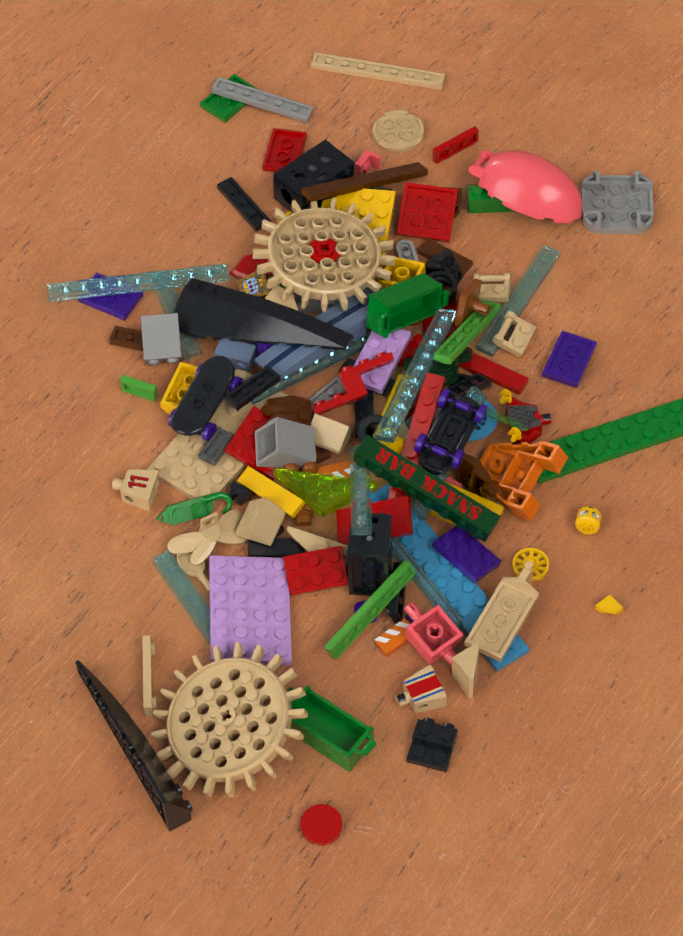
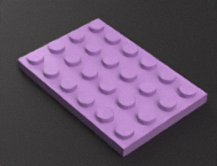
(249, 606)

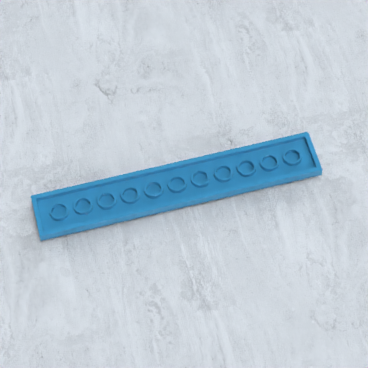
(457, 589)

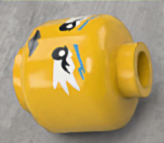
(588, 520)

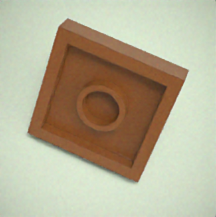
(469, 303)

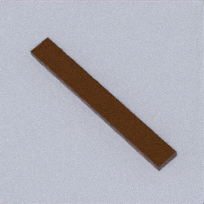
(366, 181)

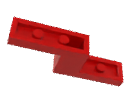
(352, 383)

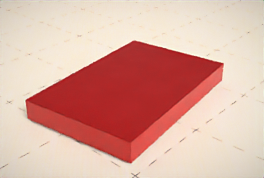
(283, 148)

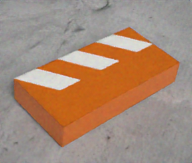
(338, 469)
(392, 638)

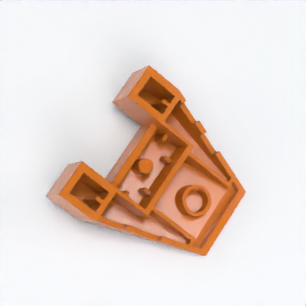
(516, 471)

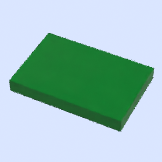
(223, 107)

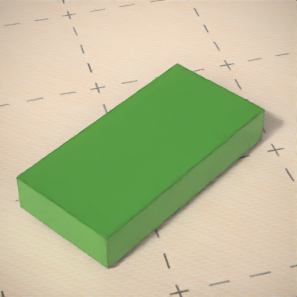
(138, 388)

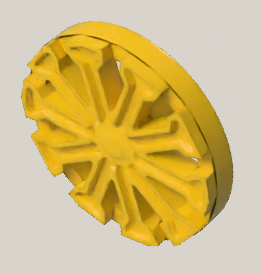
(537, 565)

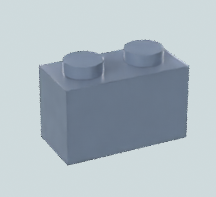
(239, 353)

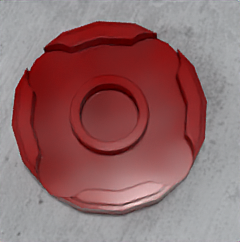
(321, 824)

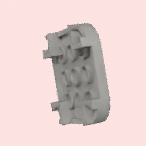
(617, 203)

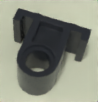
(444, 262)

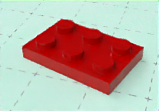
(316, 570)

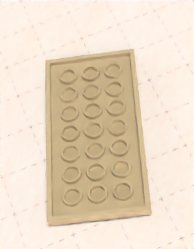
(180, 462)

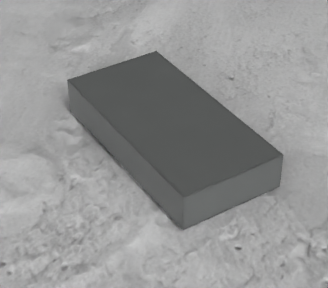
(215, 446)

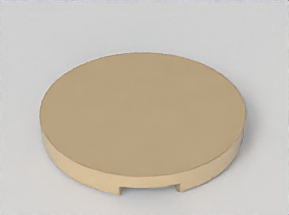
(398, 131)

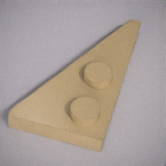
(313, 542)

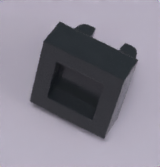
(243, 493)

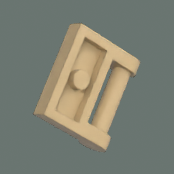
(494, 292)
(519, 337)

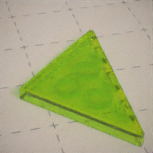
(319, 491)

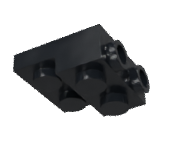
(432, 744)

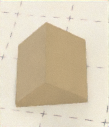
(330, 433)
(261, 521)
(465, 669)

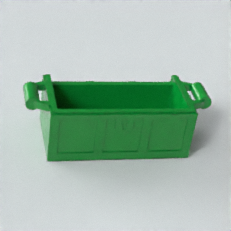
(405, 304)
(332, 730)

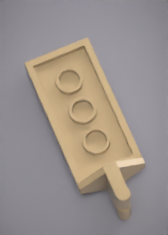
(504, 614)

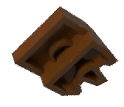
(289, 408)
(475, 477)

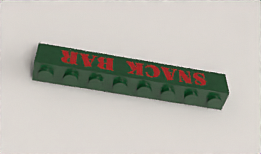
(426, 488)

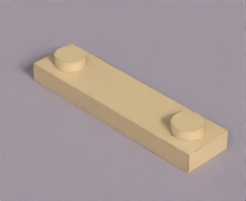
(149, 700)

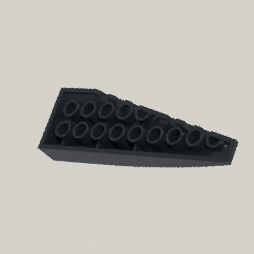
(229, 313)

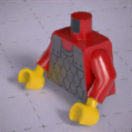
(526, 414)

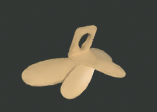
(203, 542)

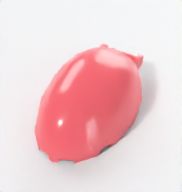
(529, 185)

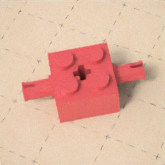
(432, 634)

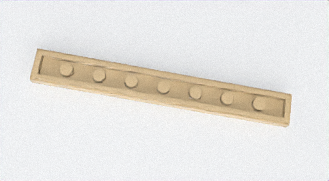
(378, 71)

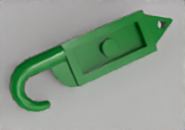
(193, 508)

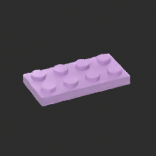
(396, 343)

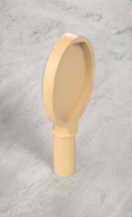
(193, 570)

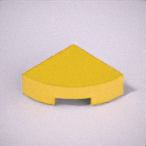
(609, 605)

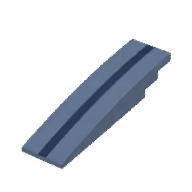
(289, 359)

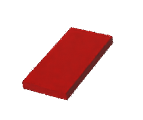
(397, 507)

